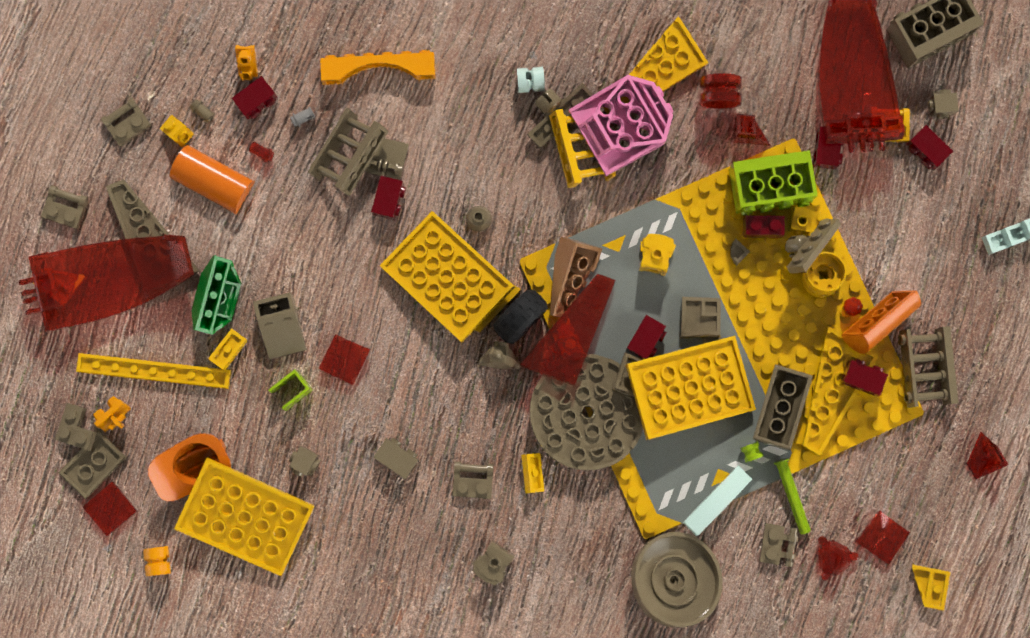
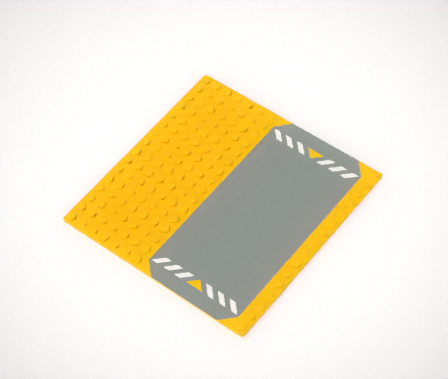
(759, 306)

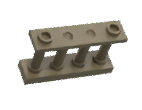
(360, 159)
(943, 356)

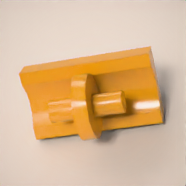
(246, 62)
(113, 416)

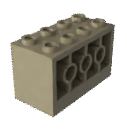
(932, 28)

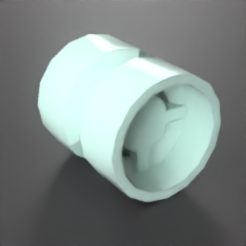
(530, 79)

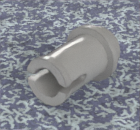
(302, 117)

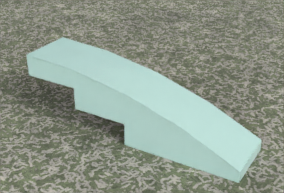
(1007, 237)
(717, 501)

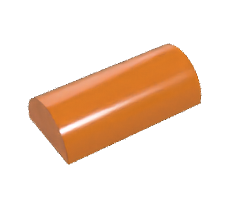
(210, 178)
(881, 320)

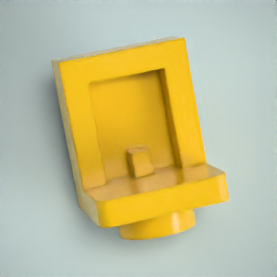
(176, 131)

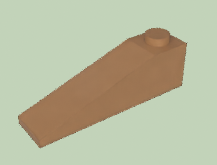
(571, 268)

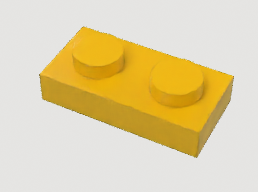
(228, 349)
(532, 473)

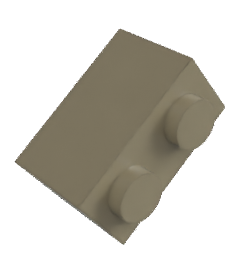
(397, 458)

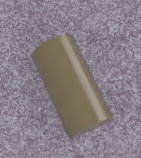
(782, 407)

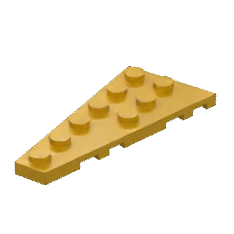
(669, 59)
(830, 396)

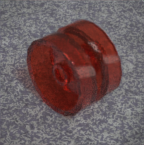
(720, 91)

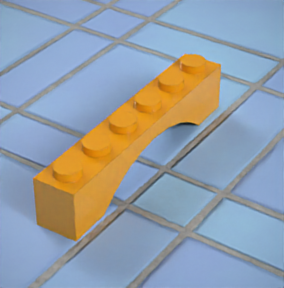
(338, 69)

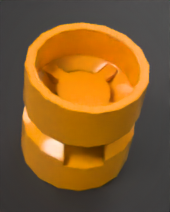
(156, 561)

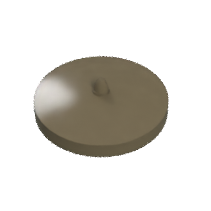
(676, 579)

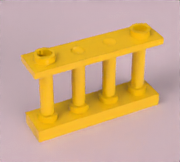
(567, 154)

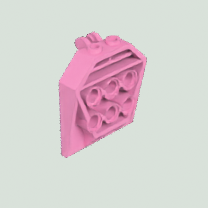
(645, 100)

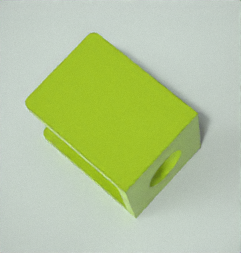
(286, 379)

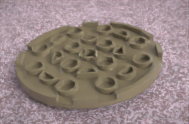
(580, 440)

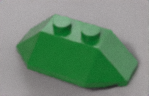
(215, 296)

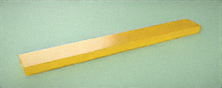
(153, 371)

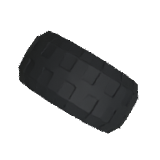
(520, 316)

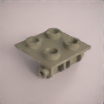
(388, 159)

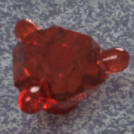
(834, 557)

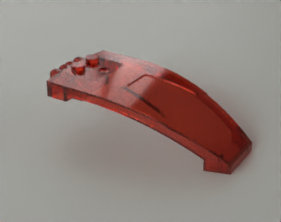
(856, 78)
(104, 278)

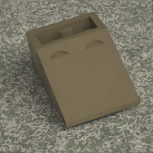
(280, 325)

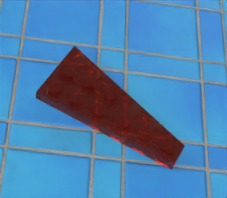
(568, 341)

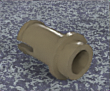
(198, 108)

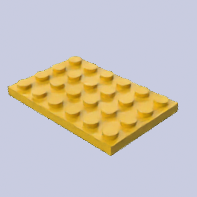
(447, 276)
(690, 387)
(244, 517)

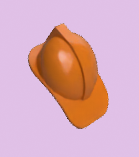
(178, 467)

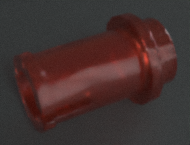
(262, 152)

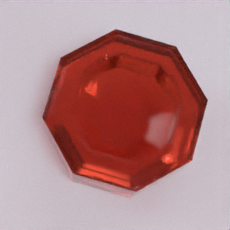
(852, 307)

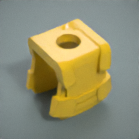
(656, 252)

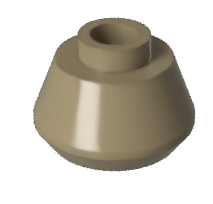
(474, 222)

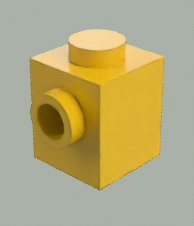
(800, 221)

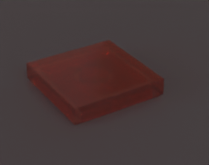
(110, 508)

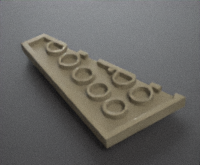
(134, 215)

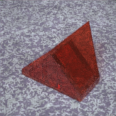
(748, 131)
(985, 457)

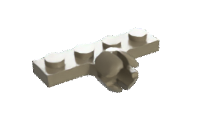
(548, 104)
(808, 248)

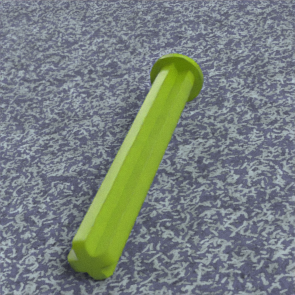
(793, 496)

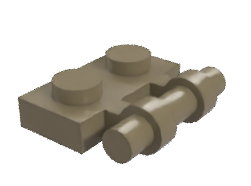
(772, 544)

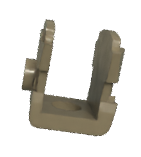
(493, 564)

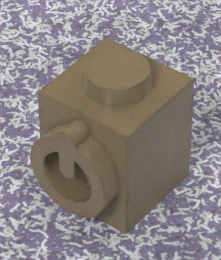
(943, 104)
(304, 462)

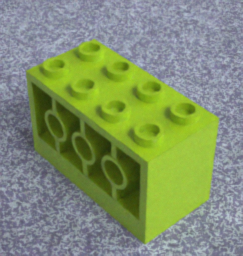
(777, 171)

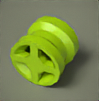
(751, 452)

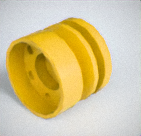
(834, 269)

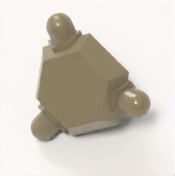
(500, 357)

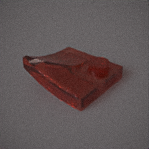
(344, 359)
(882, 537)

